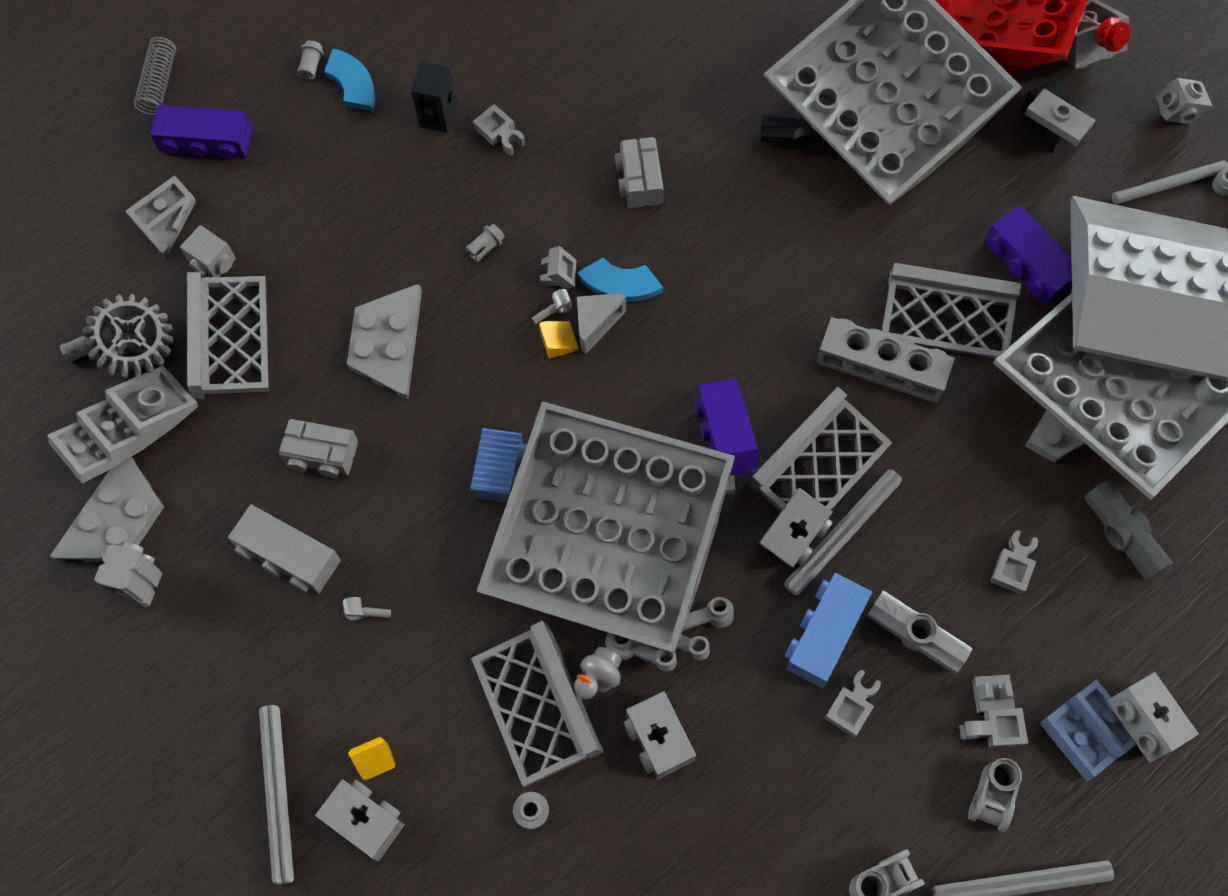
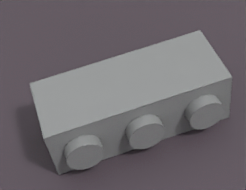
(283, 550)

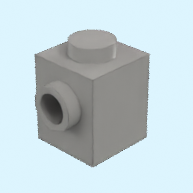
(207, 253)

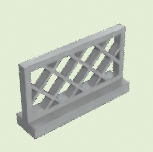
(960, 287)
(198, 335)
(805, 436)
(559, 682)

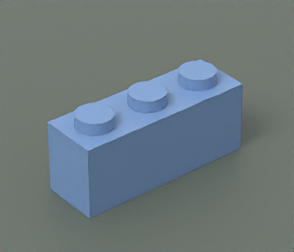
(827, 629)

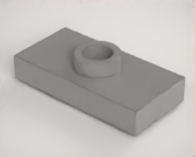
(1060, 117)

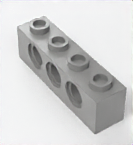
(893, 374)

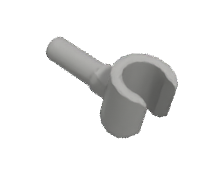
(561, 305)
(354, 611)

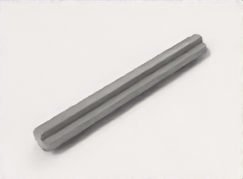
(843, 532)
(276, 795)
(1030, 881)

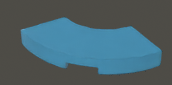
(353, 78)
(635, 283)

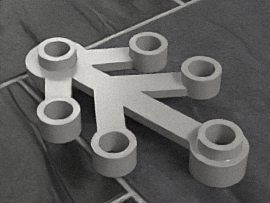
(685, 644)

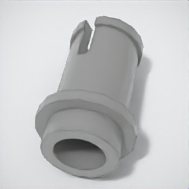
(311, 54)
(485, 242)
(75, 349)

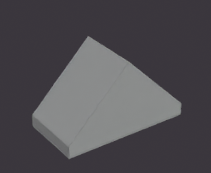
(597, 316)

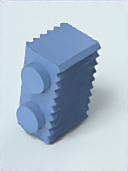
(497, 464)

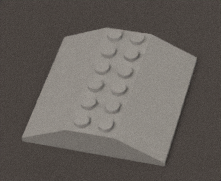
(893, 88)
(1149, 288)
(1126, 411)
(608, 526)

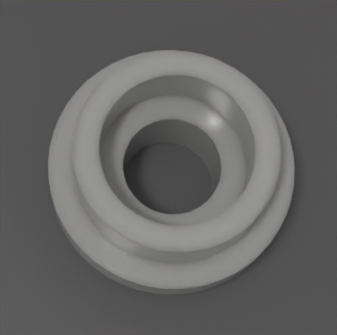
(536, 820)

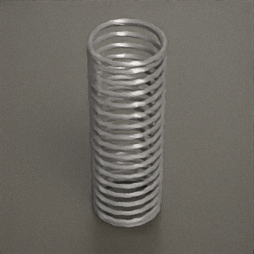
(148, 99)

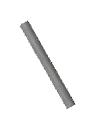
(1168, 182)

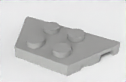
(385, 339)
(116, 513)

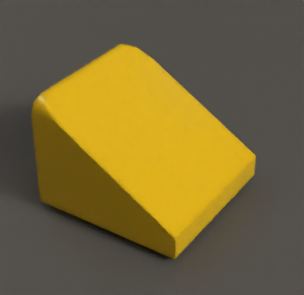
(558, 338)
(372, 758)

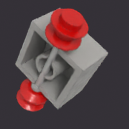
(1099, 35)

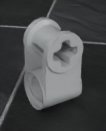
(993, 801)
(892, 877)

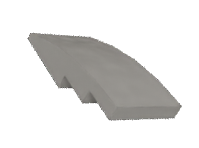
(122, 424)

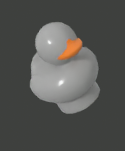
(599, 673)

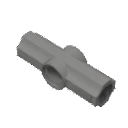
(938, 645)

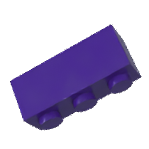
(201, 131)
(1031, 255)
(727, 424)

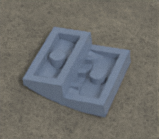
(1088, 731)

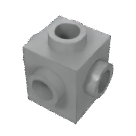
(1183, 101)

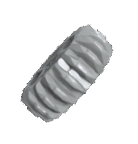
(111, 318)

